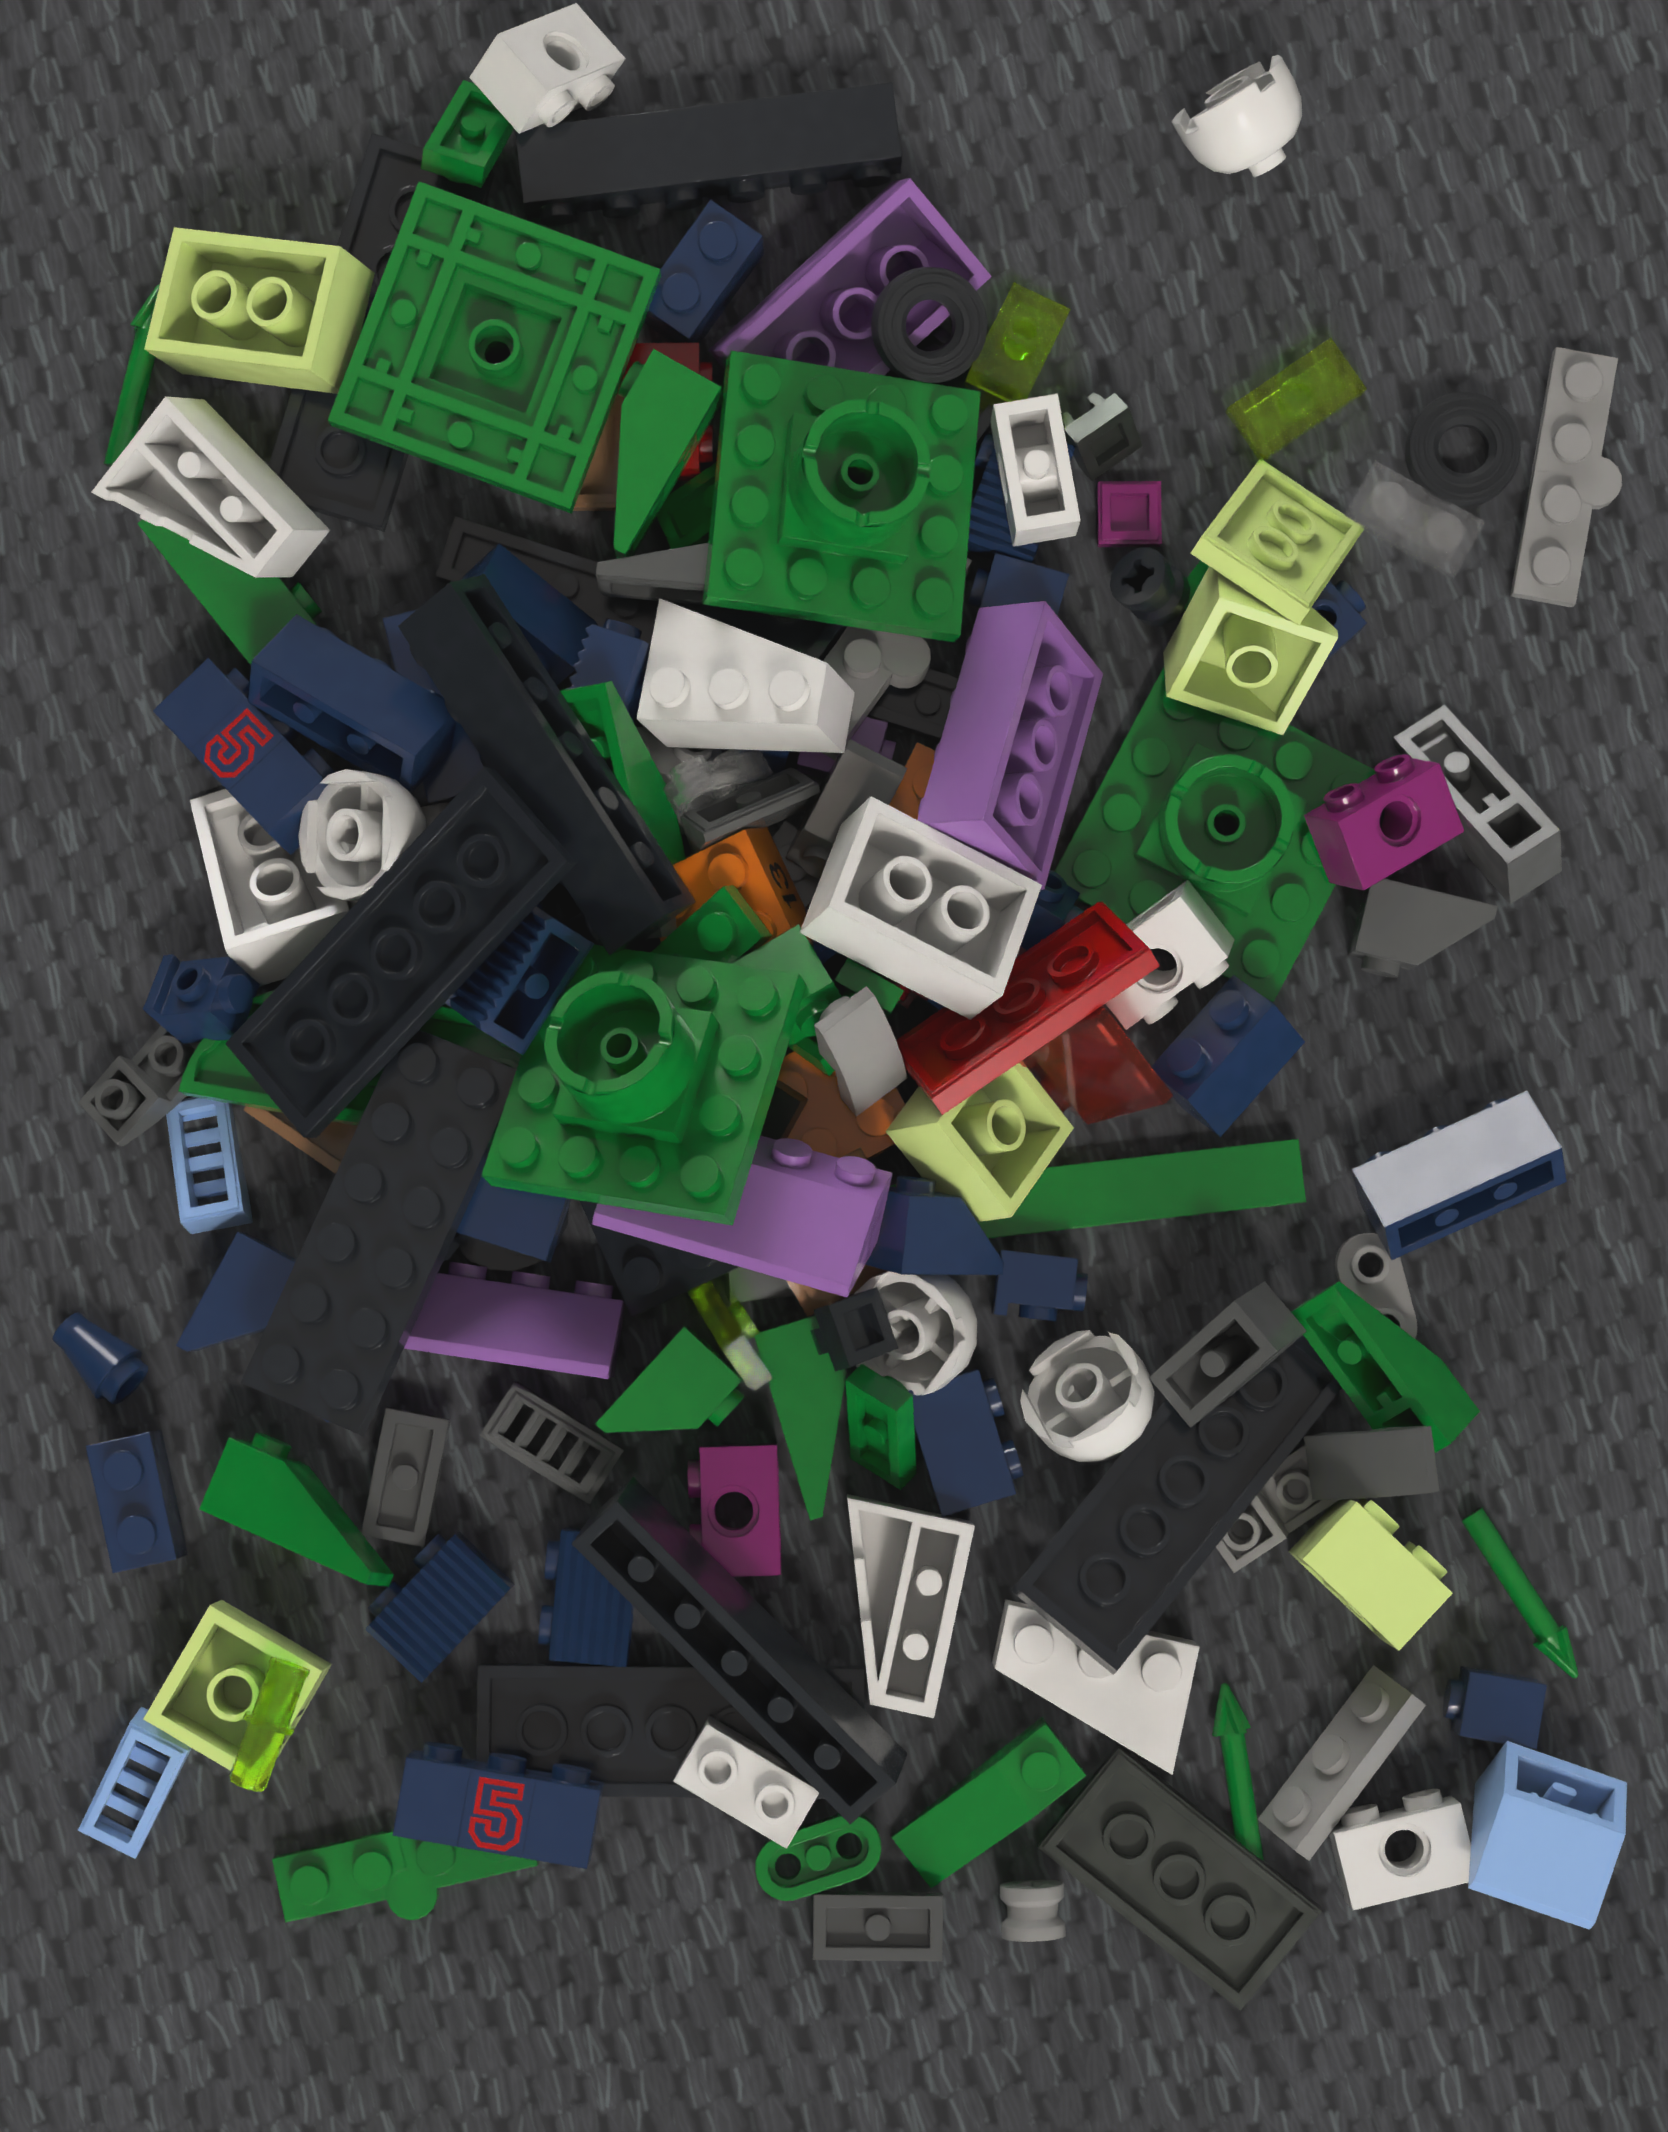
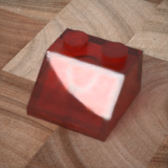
(1097, 1071)

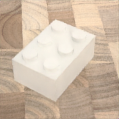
(921, 908)

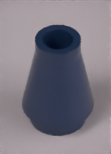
(101, 1359)

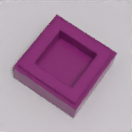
(1129, 514)

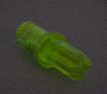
(268, 1724)

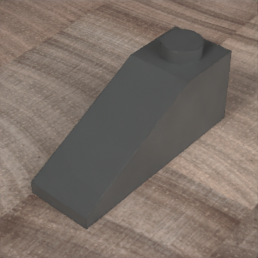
(1502, 825)

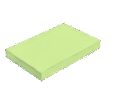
(1278, 541)

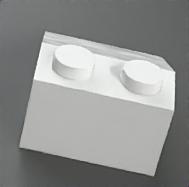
(260, 892)

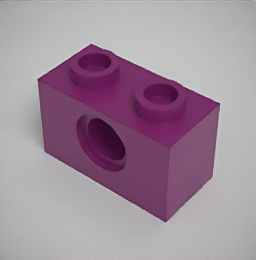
(1415, 821)
(746, 1470)

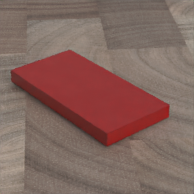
(1044, 996)

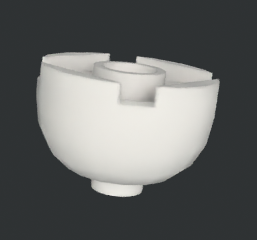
(1245, 120)
(357, 831)
(931, 1327)
(1088, 1396)

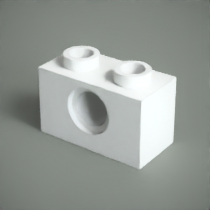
(548, 69)
(1035, 470)
(1196, 940)
(746, 1782)
(1436, 1863)

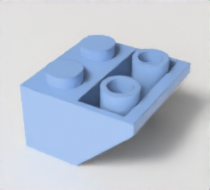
(1546, 1834)

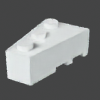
(212, 489)
(738, 690)
(908, 1598)
(1136, 1706)

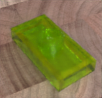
(1018, 344)
(1296, 400)
(733, 1332)

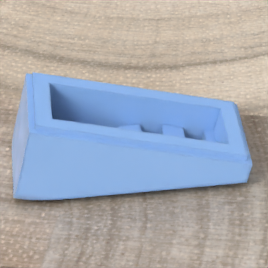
(217, 1215)
(111, 1832)

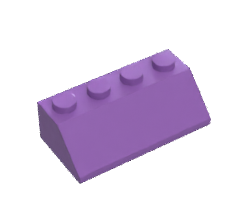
(829, 301)
(1013, 738)
(797, 1218)
(521, 1322)

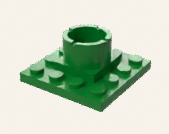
(484, 286)
(842, 497)
(1157, 829)
(644, 1107)

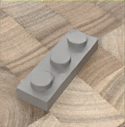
(1341, 1762)

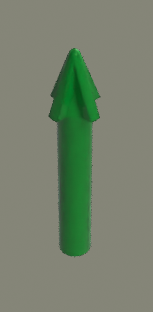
(134, 385)
(1552, 1639)
(1231, 1727)

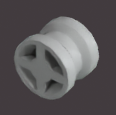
(1032, 1910)

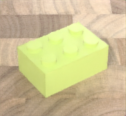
(259, 309)

